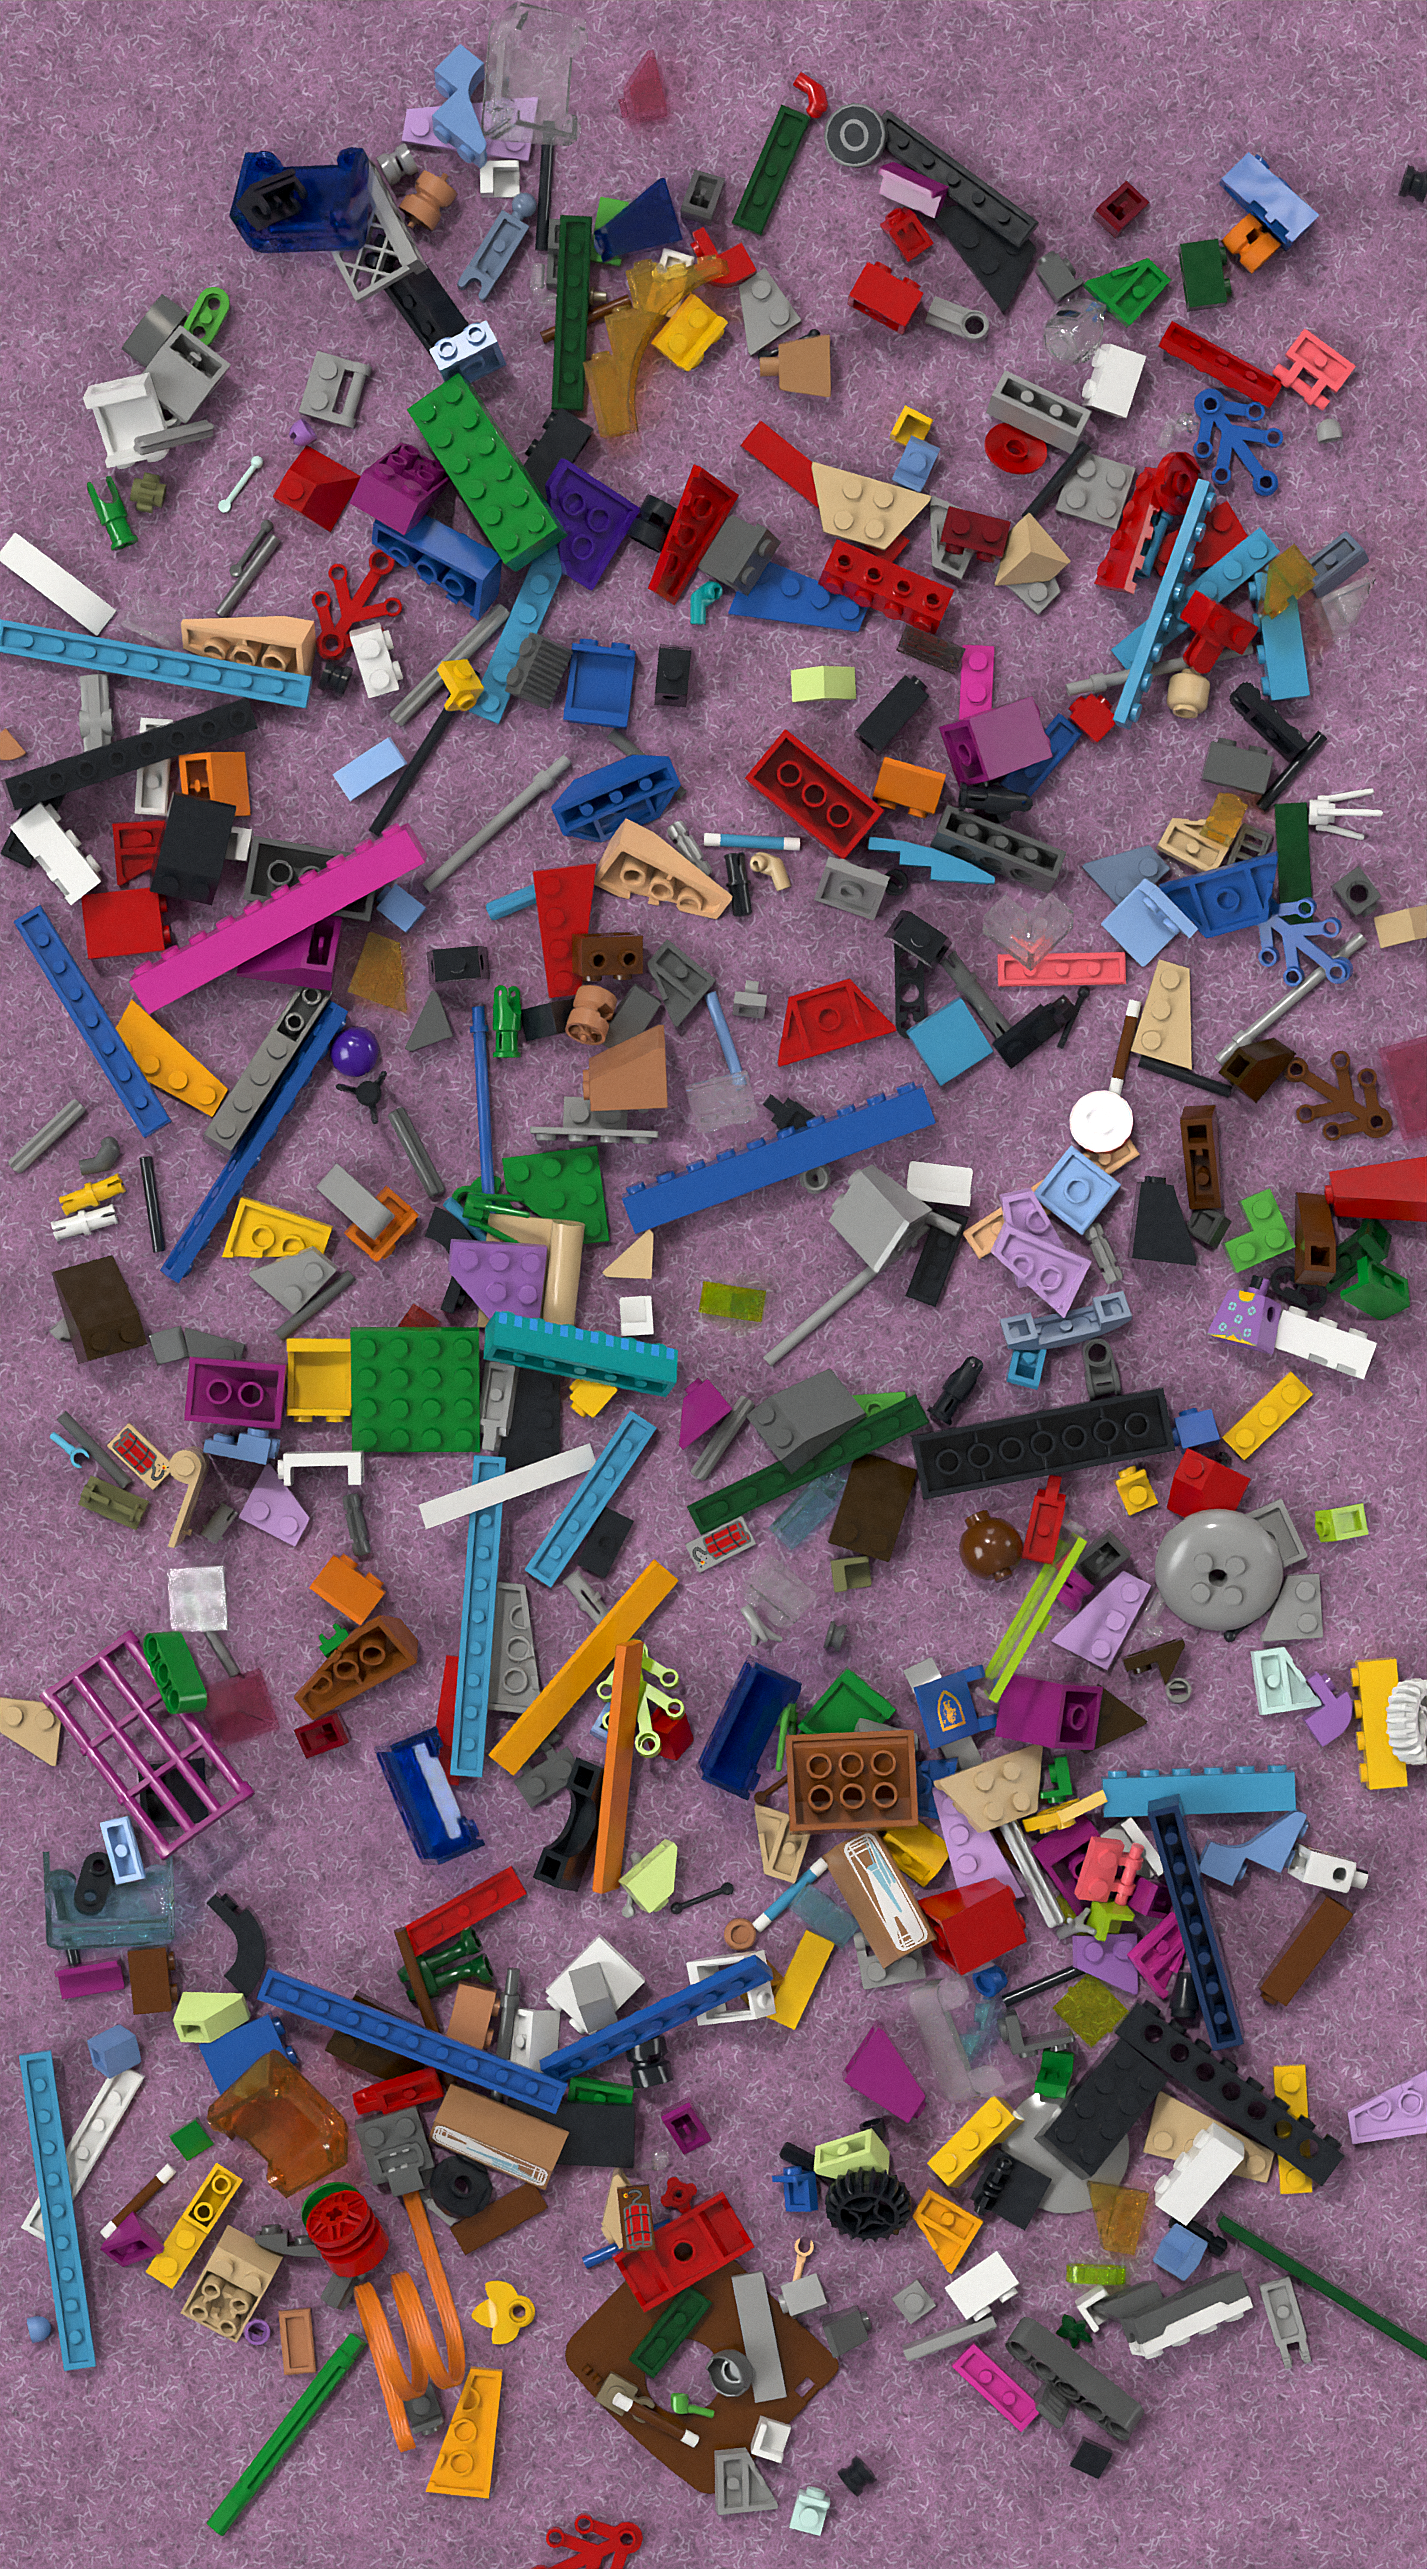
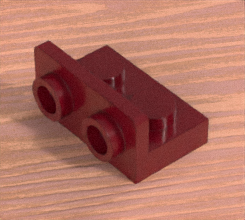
(974, 534)

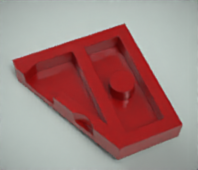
(135, 847)

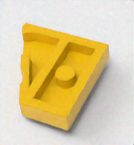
(1063, 1814)

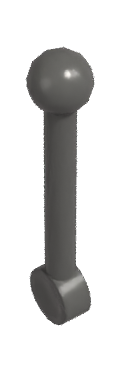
(236, 569)

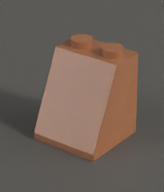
(629, 1074)

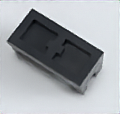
(272, 200)

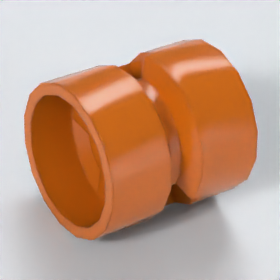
(1262, 245)

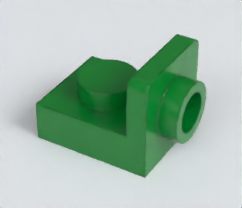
(1058, 1773)

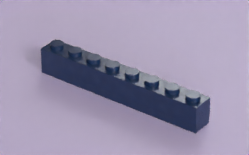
(1196, 1922)

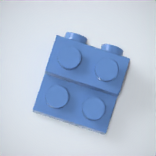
(470, 353)
(251, 1446)

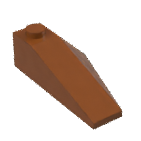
(360, 1662)

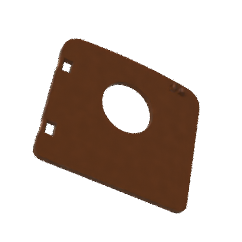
(621, 2324)

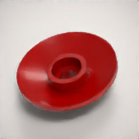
(1014, 449)

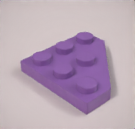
(500, 1275)

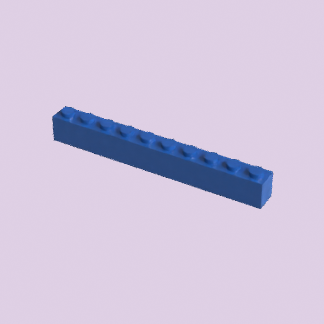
(778, 1157)

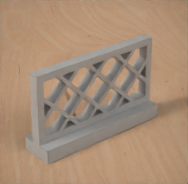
(396, 235)

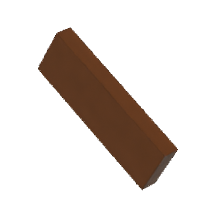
(498, 2217)

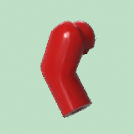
(816, 95)

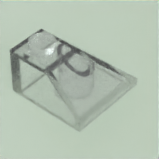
(1341, 609)

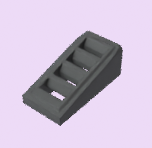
(1254, 832)
(1051, 2405)

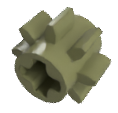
(148, 492)

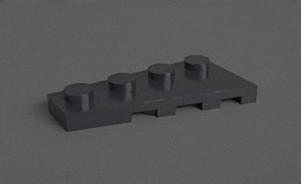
(535, 1420)

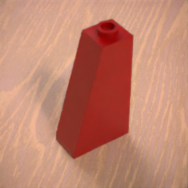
(1380, 1191)

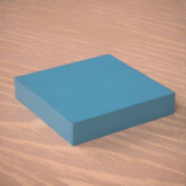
(949, 1041)

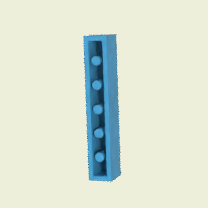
(1201, 1792)

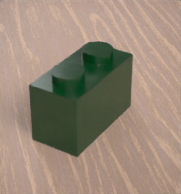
(1203, 274)

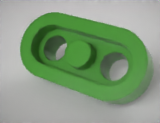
(206, 318)

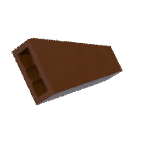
(1304, 1949)

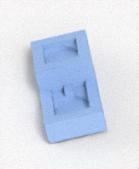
(370, 769)

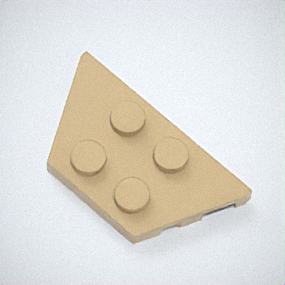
(864, 507)
(997, 1788)

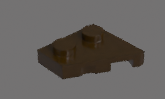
(1114, 1720)

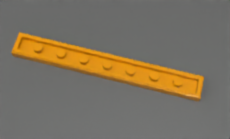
(583, 1667)

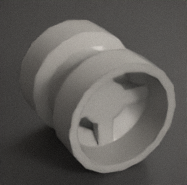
(390, 167)

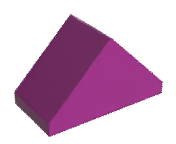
(1150, 1898)
(685, 2125)
(132, 2241)

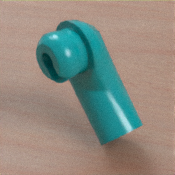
(701, 599)

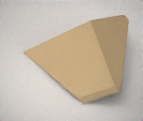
(1029, 555)

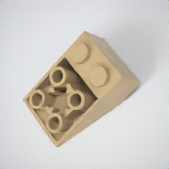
(232, 2284)

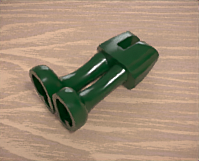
(467, 1945)

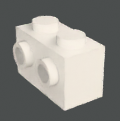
(1113, 380)
(374, 660)
(982, 2287)

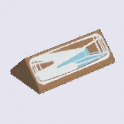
(879, 1897)
(498, 2136)

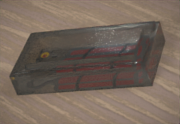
(930, 649)

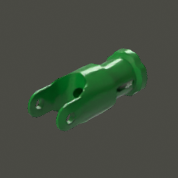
(113, 517)
(506, 1022)

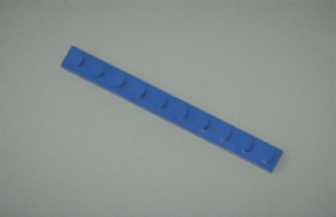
(248, 1151)
(411, 2040)

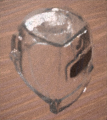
(1074, 331)

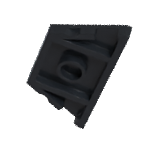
(987, 254)

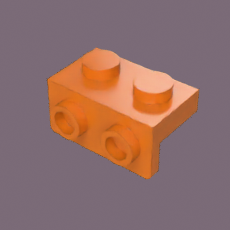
(402, 1224)

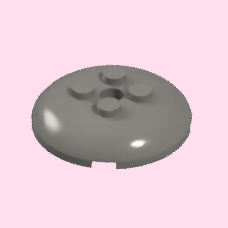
(1223, 1542)

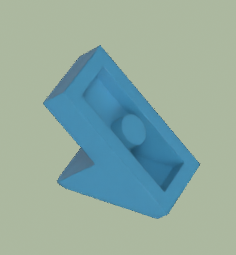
(1026, 1367)

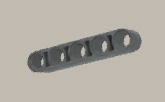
(1074, 2378)

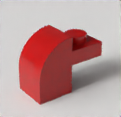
(737, 258)

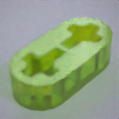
(1096, 2274)

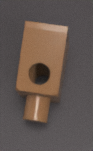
(801, 366)

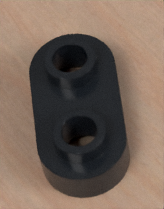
(93, 1882)

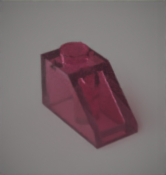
(643, 93)

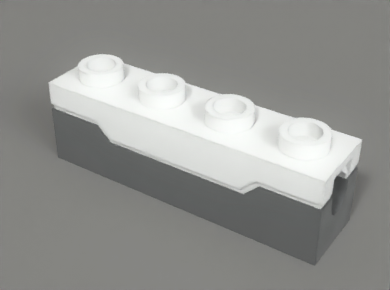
(1186, 2313)

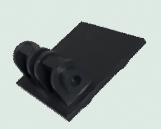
(1009, 2189)

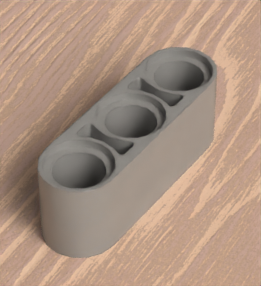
(355, 1201)

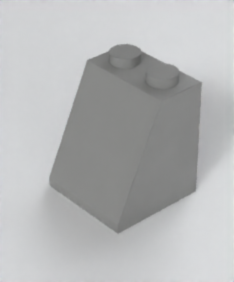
(878, 1217)

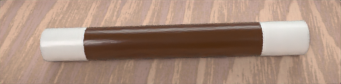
(1124, 1047)
(140, 2199)
(655, 2420)

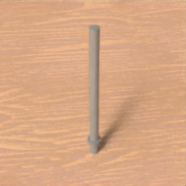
(828, 1309)

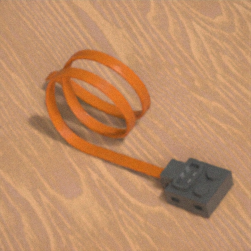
(397, 2153)

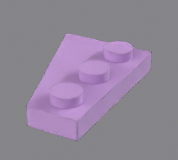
(1042, 1265)

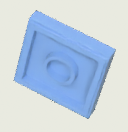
(1076, 1190)

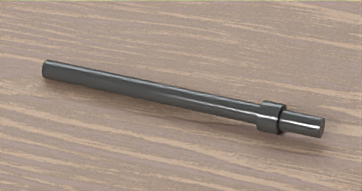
(509, 2002)

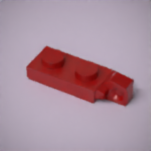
(1045, 1523)
(399, 2092)

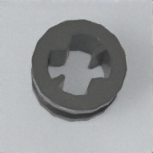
(834, 1636)

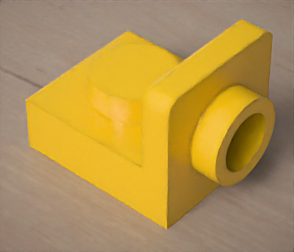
(1135, 1489)

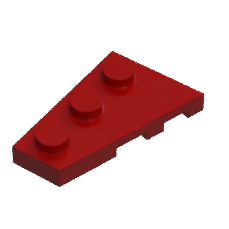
(1220, 537)

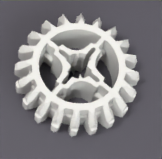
(1408, 1721)

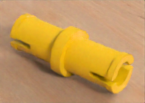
(92, 1194)

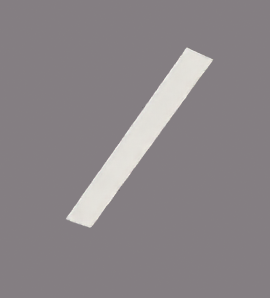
(507, 1486)

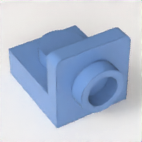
(915, 464)

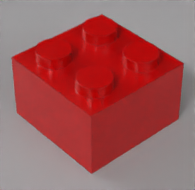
(885, 297)

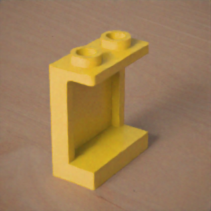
(319, 1378)

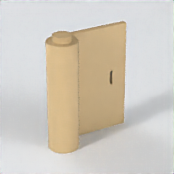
(562, 1265)
(191, 1468)

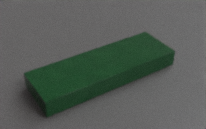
(669, 2330)

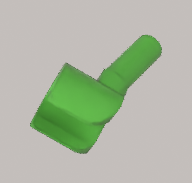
(680, 2405)

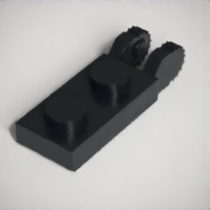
(1267, 721)

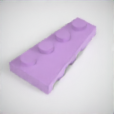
(419, 131)
(971, 1853)

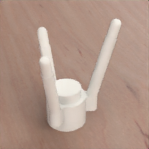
(1323, 812)

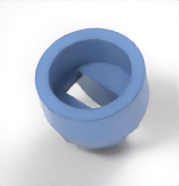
(38, 2328)

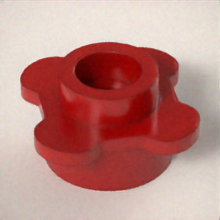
(674, 2186)

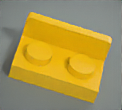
(689, 333)

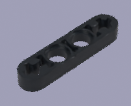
(904, 977)

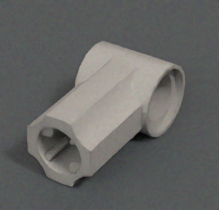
(954, 318)

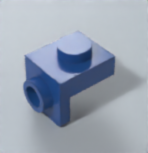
(799, 2189)

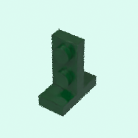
(1369, 1240)

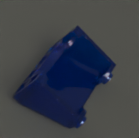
(331, 216)

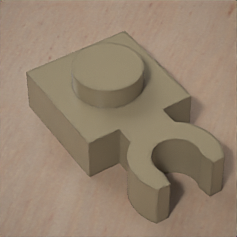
(616, 2384)

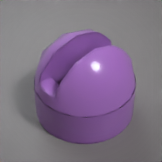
(302, 433)
(254, 2338)

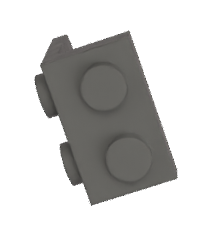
(739, 554)
(1027, 2046)

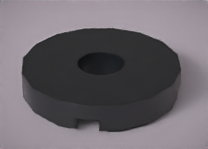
(448, 2198)

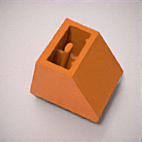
(217, 778)

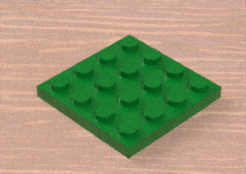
(415, 1389)

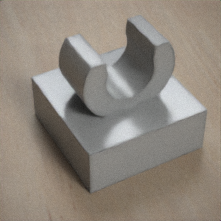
(749, 1002)

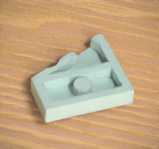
(1279, 1683)

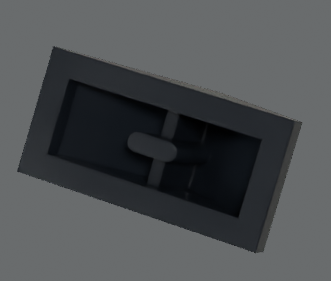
(546, 1019)

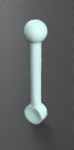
(225, 505)

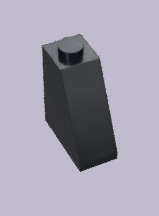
(892, 714)

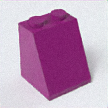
(996, 741)
(1049, 1712)
(884, 2075)

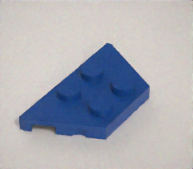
(1227, 895)

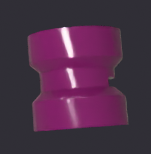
(1074, 1591)

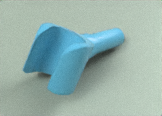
(69, 1448)

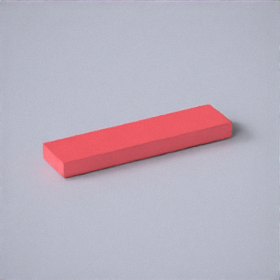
(1064, 970)

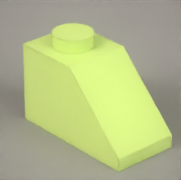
(652, 1878)
(850, 2153)

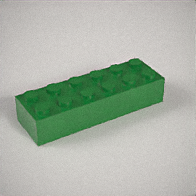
(487, 472)

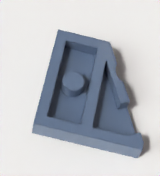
(1125, 871)

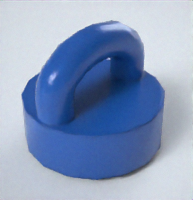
(990, 1981)

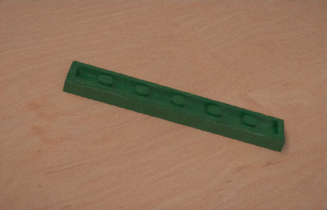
(571, 312)

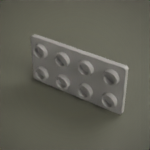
(582, 1122)

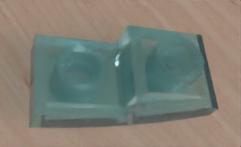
(824, 1915)
(975, 2036)

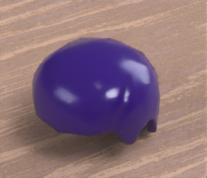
(354, 1051)

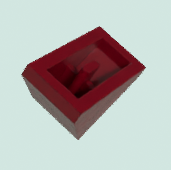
(1120, 209)
(323, 1734)

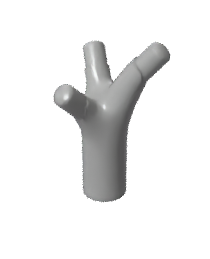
(757, 1626)
(1076, 1925)

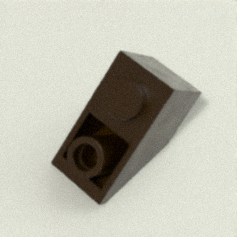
(1256, 1067)

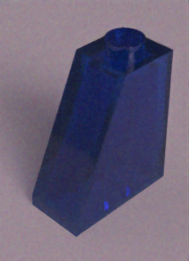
(640, 225)

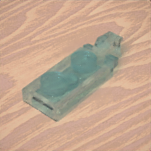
(808, 1509)

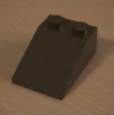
(98, 1309)
(872, 1506)
(369, 2056)

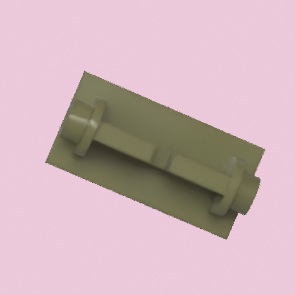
(113, 1502)

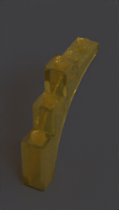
(653, 295)

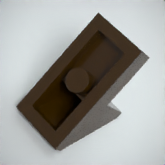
(1164, 1654)

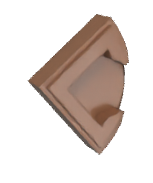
(9, 747)

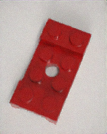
(715, 2241)

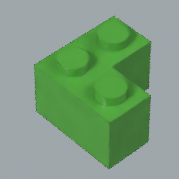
(1266, 1236)

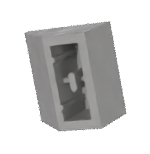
(185, 373)

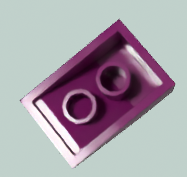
(236, 1392)
(1063, 1858)

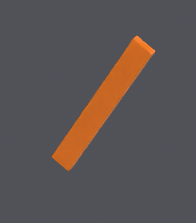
(617, 1766)

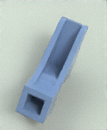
(456, 119)
(1269, 1848)

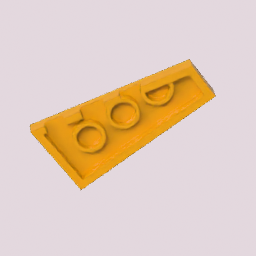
(469, 2444)

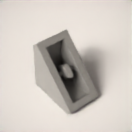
(593, 1997)

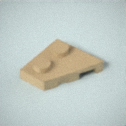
(1185, 844)
(31, 1727)
(779, 1850)

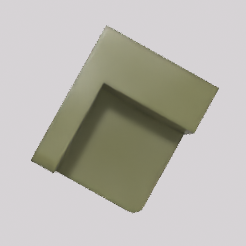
(850, 1572)

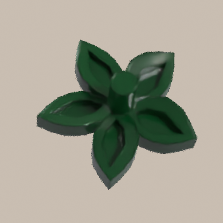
(1073, 2330)

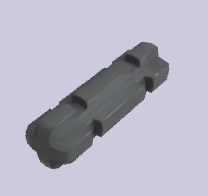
(356, 1524)

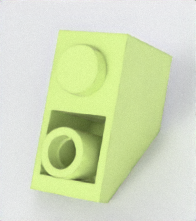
(208, 2016)

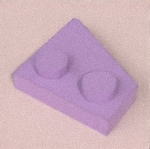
(275, 1508)

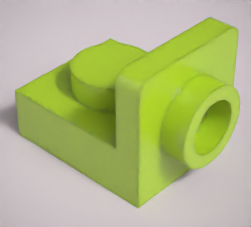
(1341, 1523)

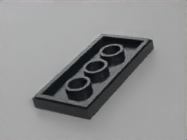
(598, 2131)

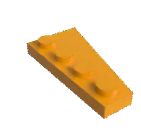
(168, 1062)

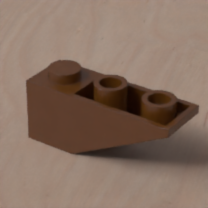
(1314, 1240)

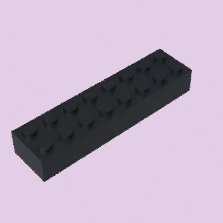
(1042, 1443)

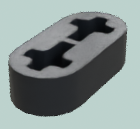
(1294, 1295)

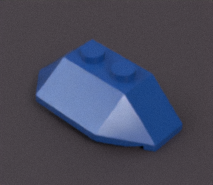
(627, 789)

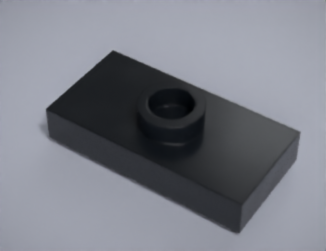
(605, 1542)

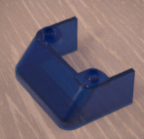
(746, 1726)
(425, 1797)

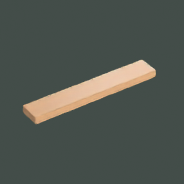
(984, 1233)

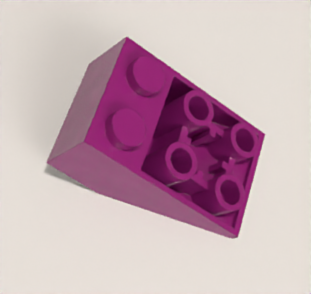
(400, 487)
(302, 959)

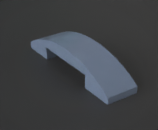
(1079, 1325)

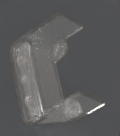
(929, 2009)

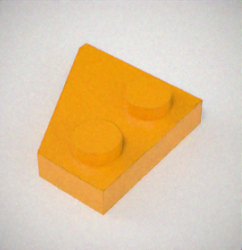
(946, 2227)

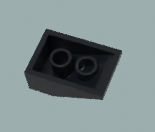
(192, 848)

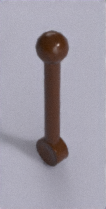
(760, 1797)

